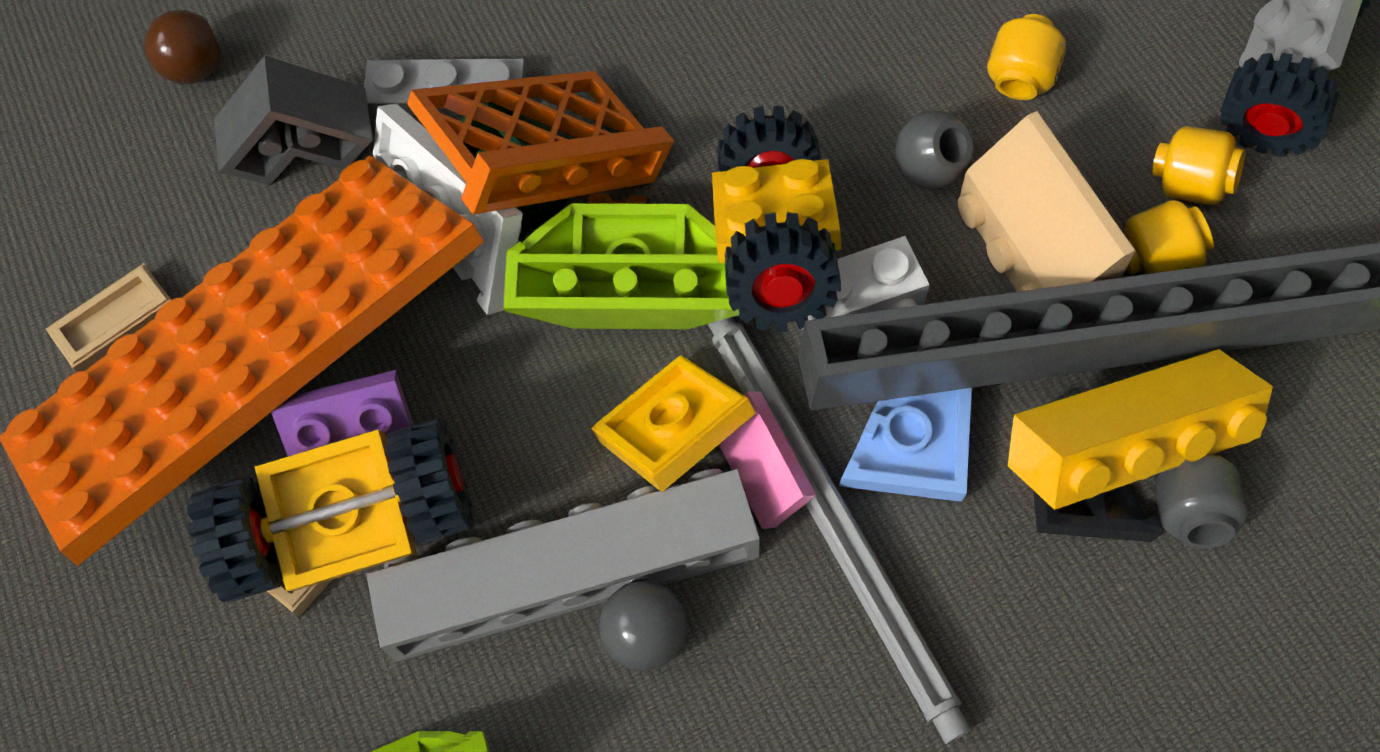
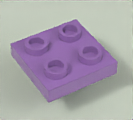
(342, 412)

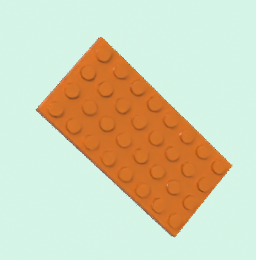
(230, 352)

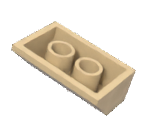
(1040, 213)

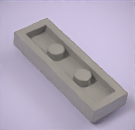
(393, 80)

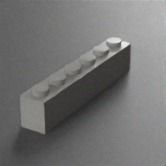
(561, 564)

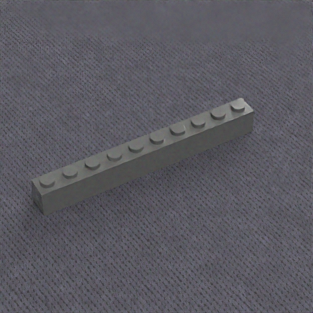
(1089, 326)

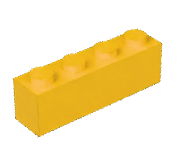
(1137, 427)

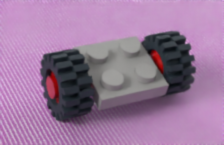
(1281, 79)

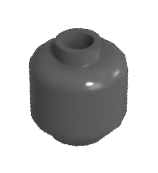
(1202, 501)

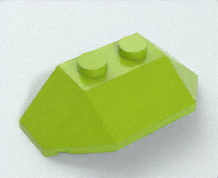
(619, 269)

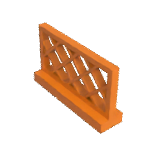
(553, 165)

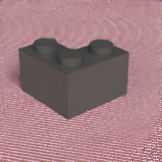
(290, 114)

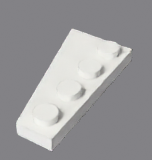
(415, 155)

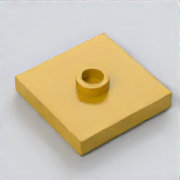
(672, 422)

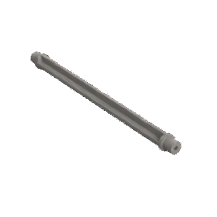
(849, 544)

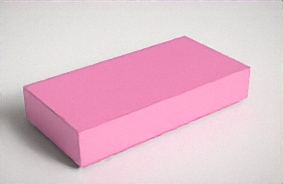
(767, 466)

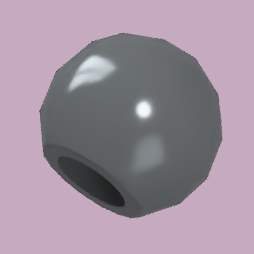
(934, 149)
(643, 626)

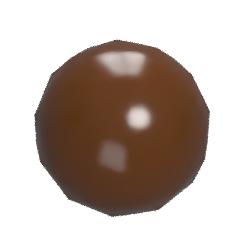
(182, 47)

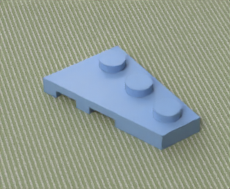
(915, 447)

